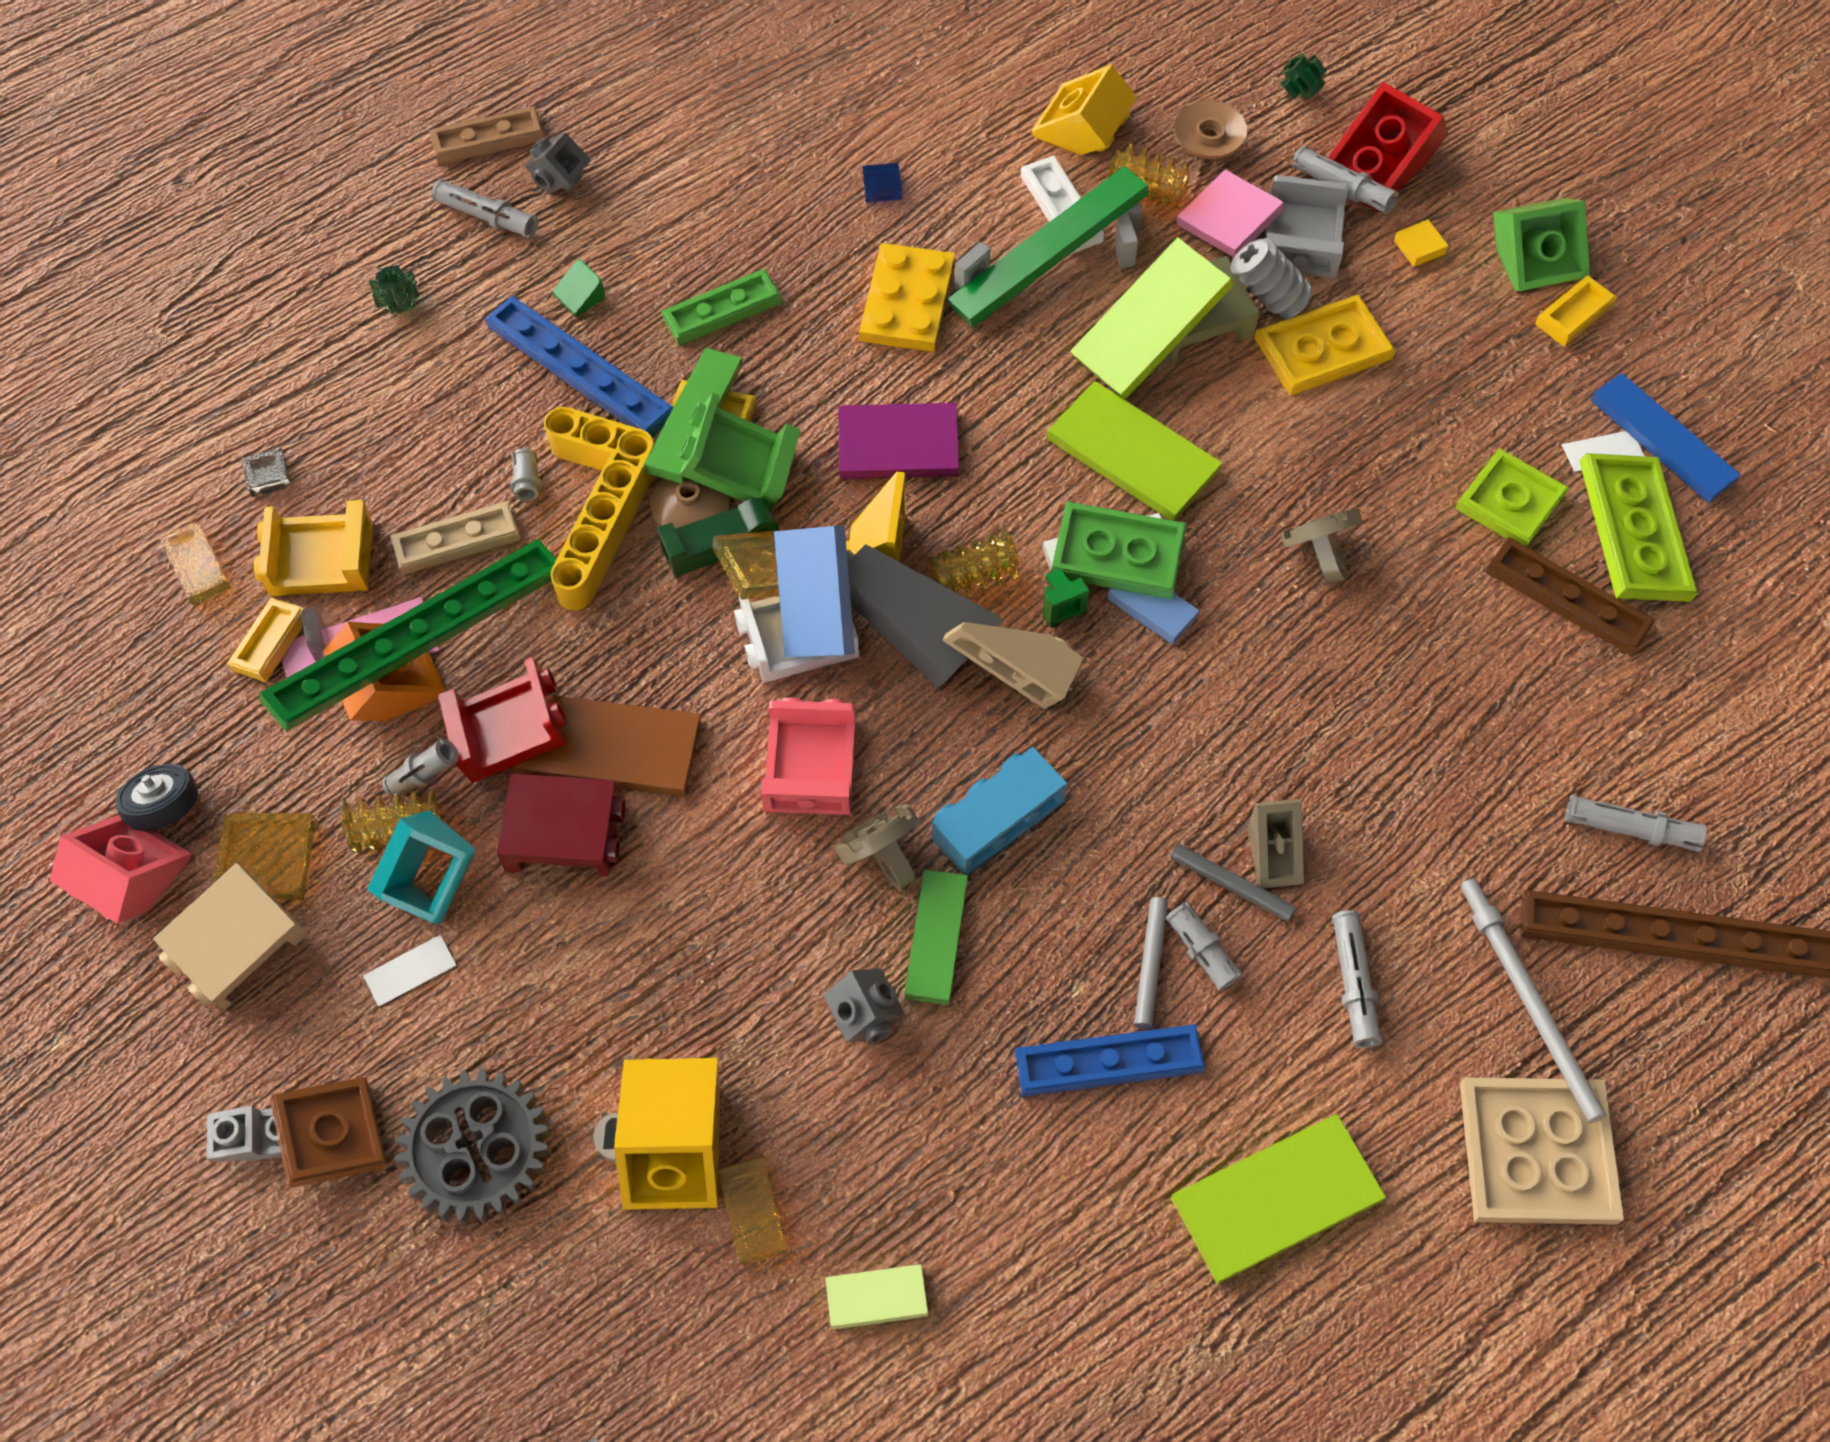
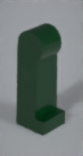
(691, 545)

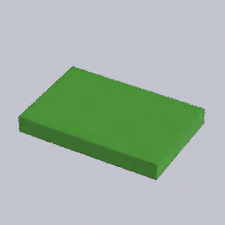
(1119, 549)

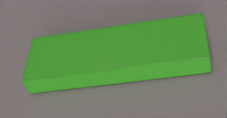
(721, 307)
(936, 937)

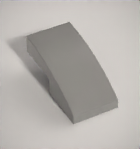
(1125, 236)

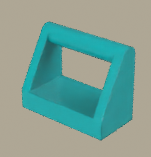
(403, 858)

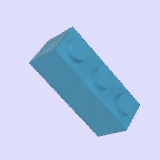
(998, 810)

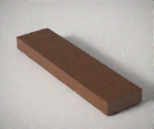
(1570, 596)

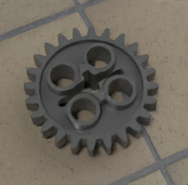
(433, 1164)

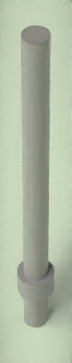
(1491, 923)

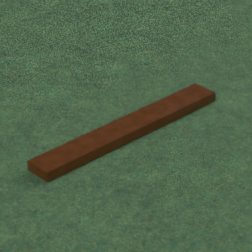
(1675, 933)

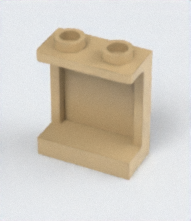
(226, 935)

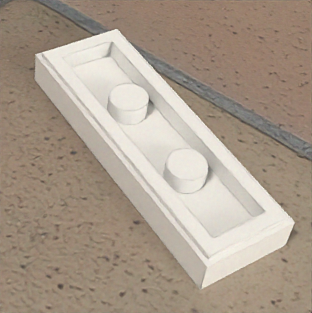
(1053, 191)

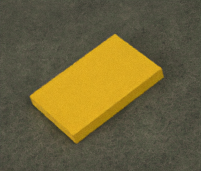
(1324, 344)

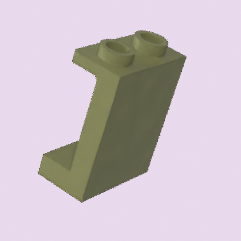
(1232, 312)

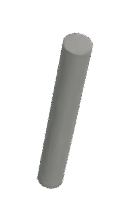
(1151, 963)

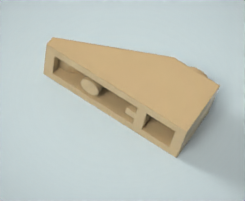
(1025, 660)

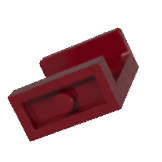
(560, 822)

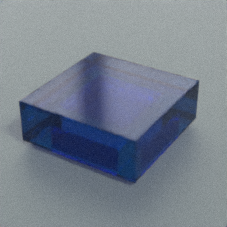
(882, 182)

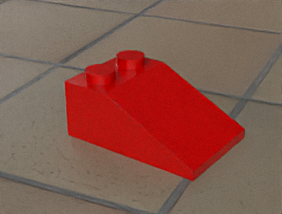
(1391, 138)

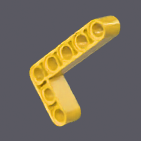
(577, 438)

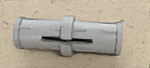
(434, 759)
(1204, 946)

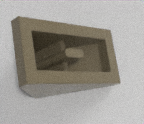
(1277, 843)

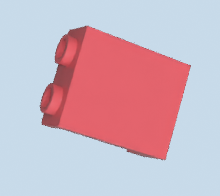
(809, 757)

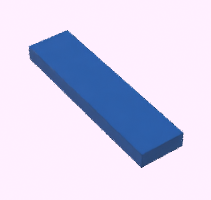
(1665, 437)
(1109, 1060)

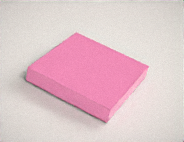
(1230, 213)

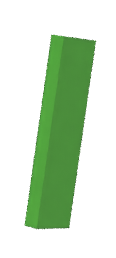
(712, 373)

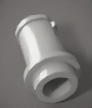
(526, 483)

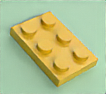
(907, 297)

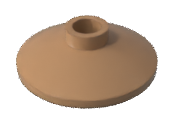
(1210, 129)
(670, 506)

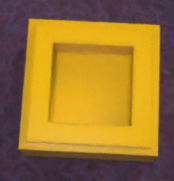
(1421, 243)

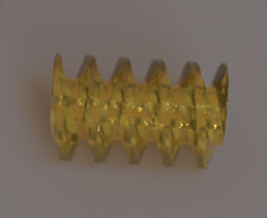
(1160, 179)
(976, 563)
(377, 824)

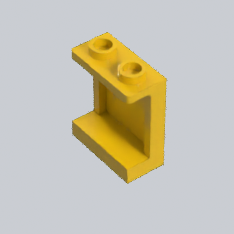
(315, 552)

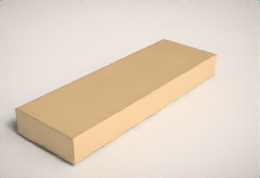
(455, 538)

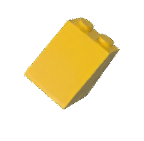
(668, 1134)

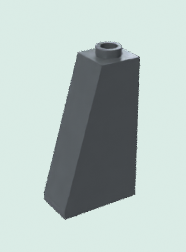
(911, 611)

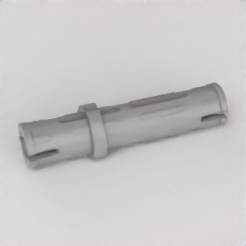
(1361, 185)
(519, 221)
(1654, 827)
(1358, 996)

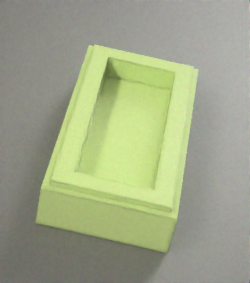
(876, 1296)

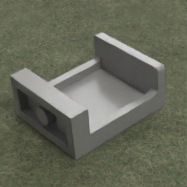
(1310, 224)

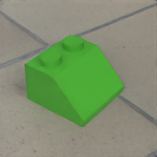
(1543, 242)

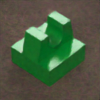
(1063, 598)

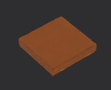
(327, 1132)

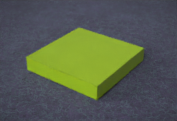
(1512, 498)

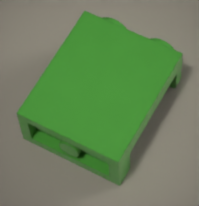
(737, 454)

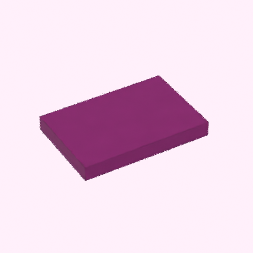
(898, 438)

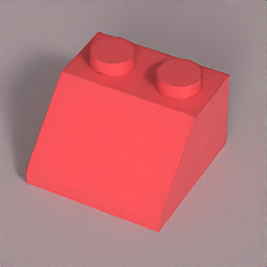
(116, 867)

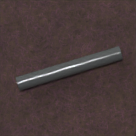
(1233, 882)

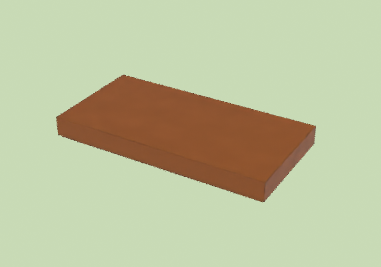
(622, 743)

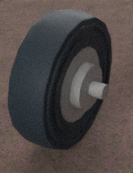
(156, 797)

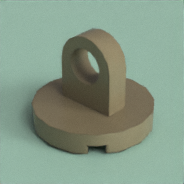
(1325, 541)
(879, 838)

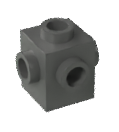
(556, 163)
(864, 1006)

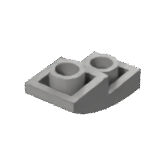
(241, 1135)

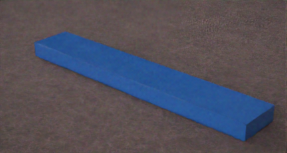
(579, 366)

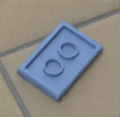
(814, 592)

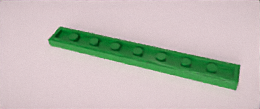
(407, 636)

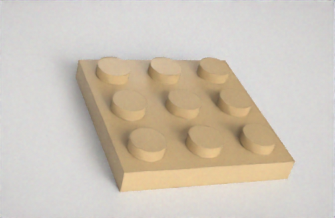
(1538, 1154)

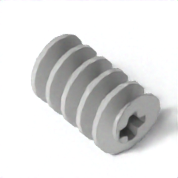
(1272, 278)

